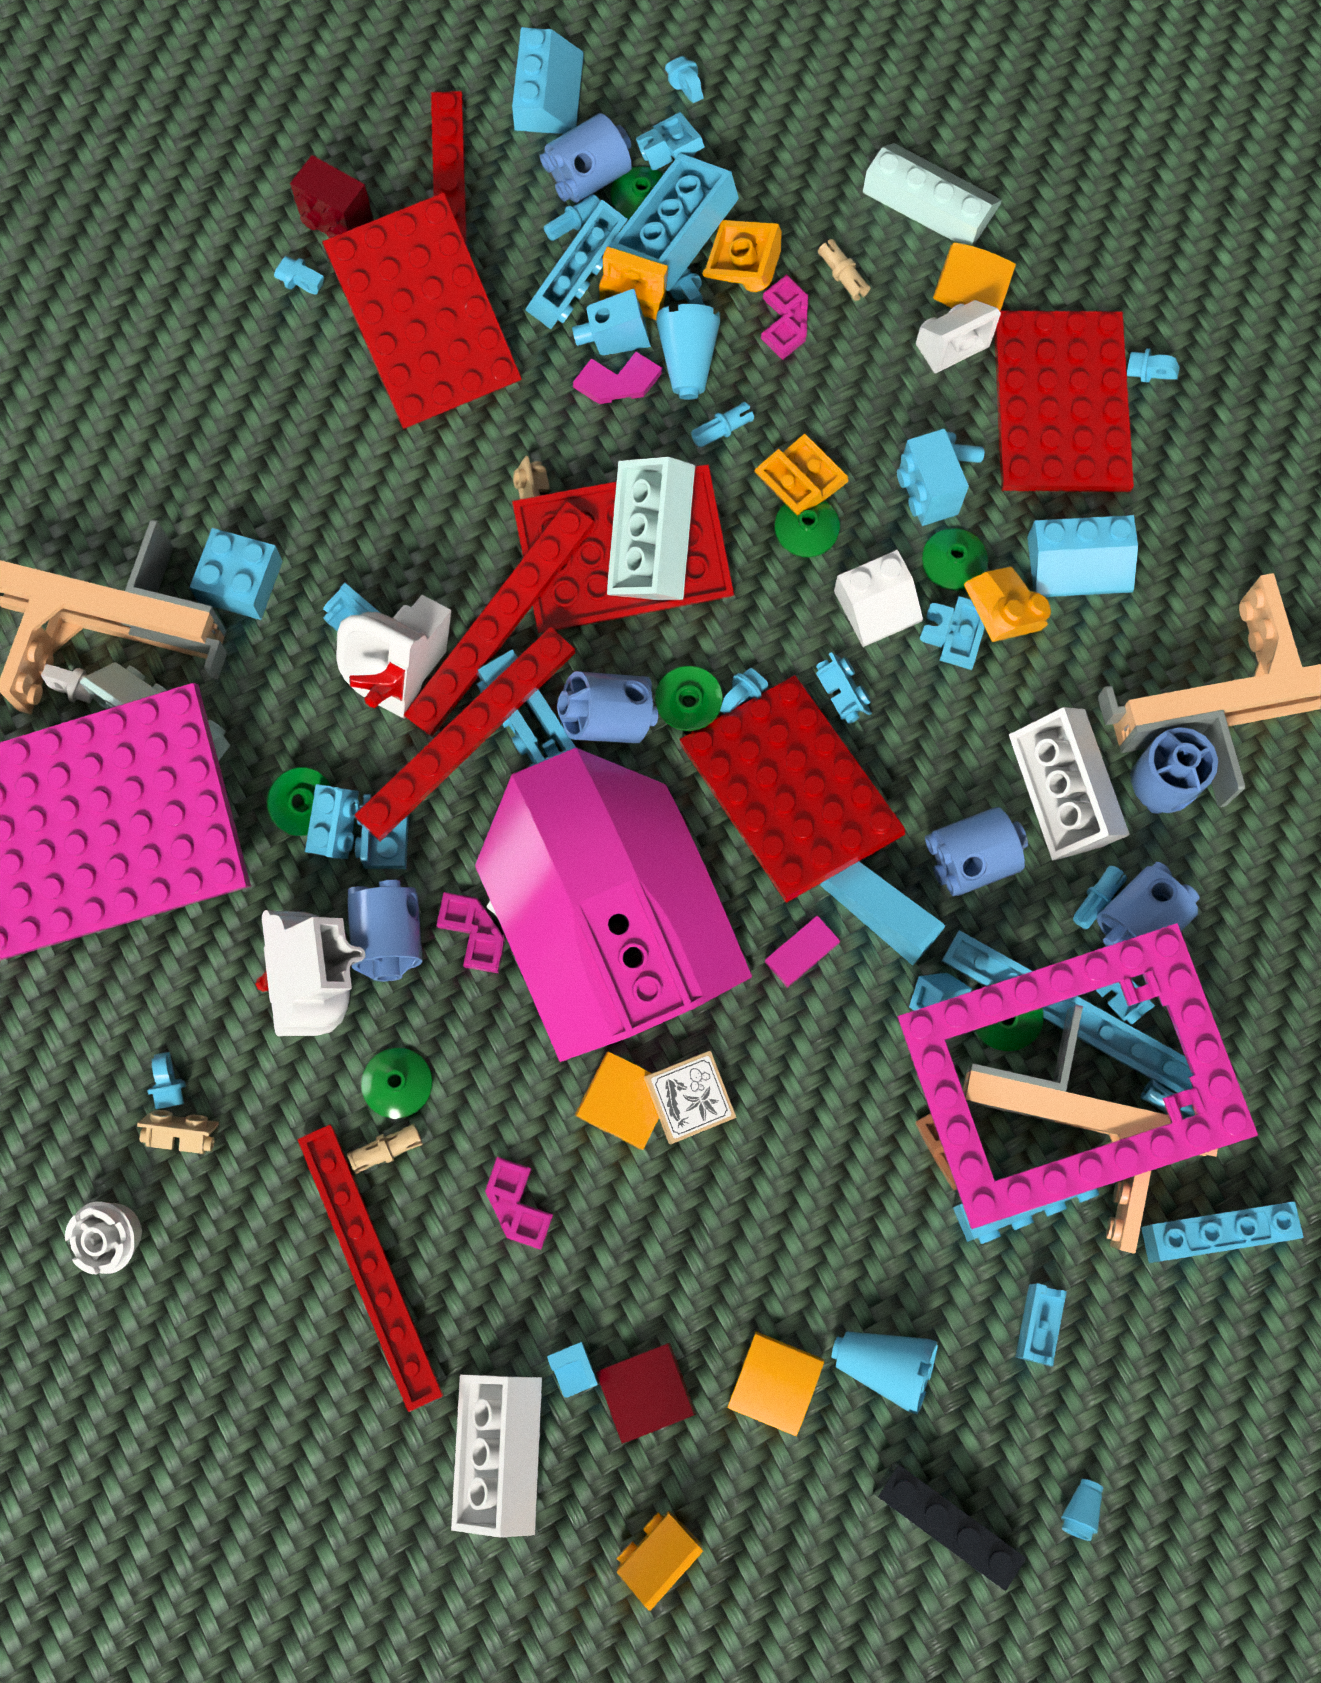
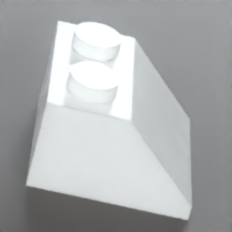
(957, 334)
(879, 598)

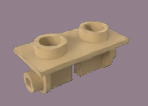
(530, 479)
(162, 1128)

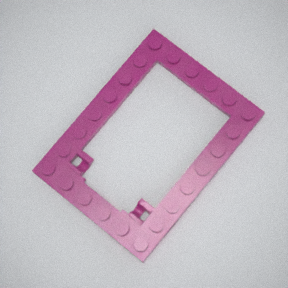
(1169, 973)

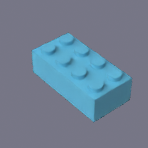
(679, 215)

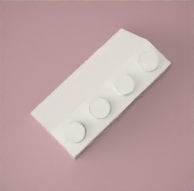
(1068, 783)
(497, 1455)

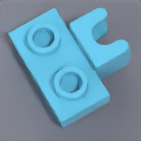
(669, 139)
(957, 630)

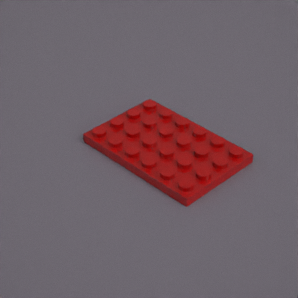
(422, 310)
(1063, 401)
(579, 589)
(792, 788)

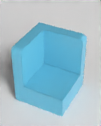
(935, 989)
(573, 1369)

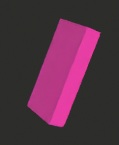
(802, 951)

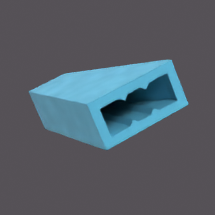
(885, 911)

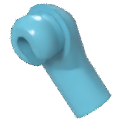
(966, 452)

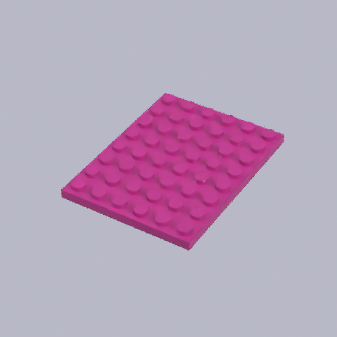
(112, 821)

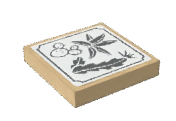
(689, 1097)

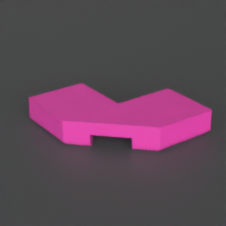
(792, 306)
(604, 385)
(485, 939)
(516, 1219)

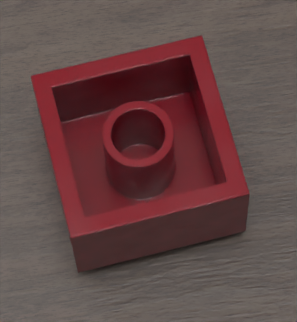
(330, 198)

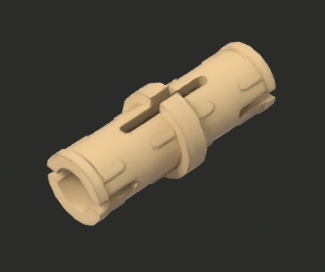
(844, 269)
(384, 1148)

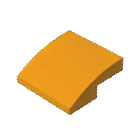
(628, 272)
(972, 276)
(801, 475)
(620, 1101)
(776, 1383)

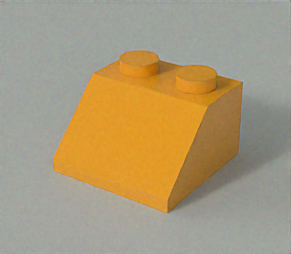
(658, 1559)

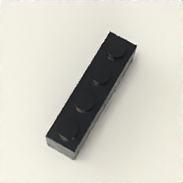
(949, 1526)

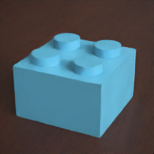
(932, 477)
(236, 573)

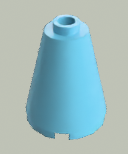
(688, 346)
(888, 1365)

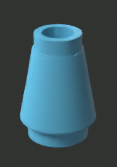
(1083, 1510)

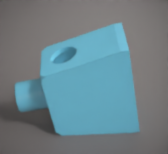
(614, 325)

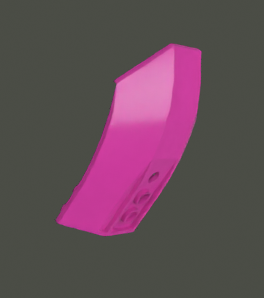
(594, 843)

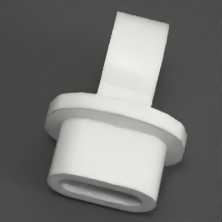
(66, 682)

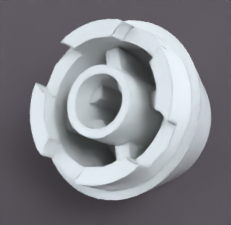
(103, 1237)

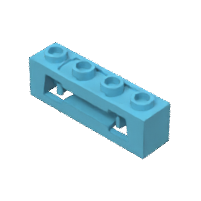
(524, 738)
(1222, 1232)

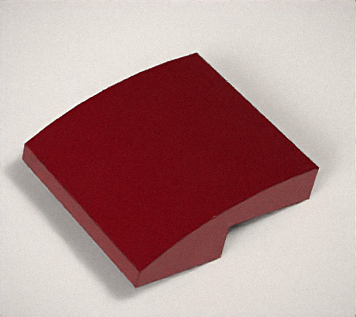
(646, 1393)

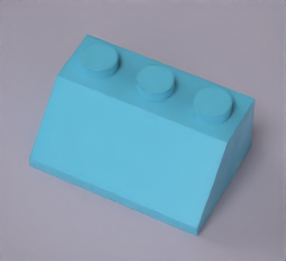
(546, 82)
(1083, 555)

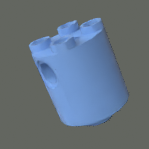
(596, 150)
(607, 707)
(1174, 770)
(977, 851)
(1148, 904)
(386, 927)

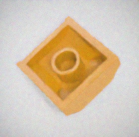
(745, 254)
(1007, 604)

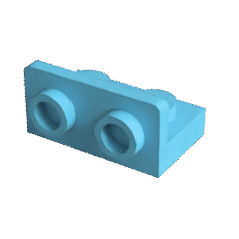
(332, 821)
(387, 854)

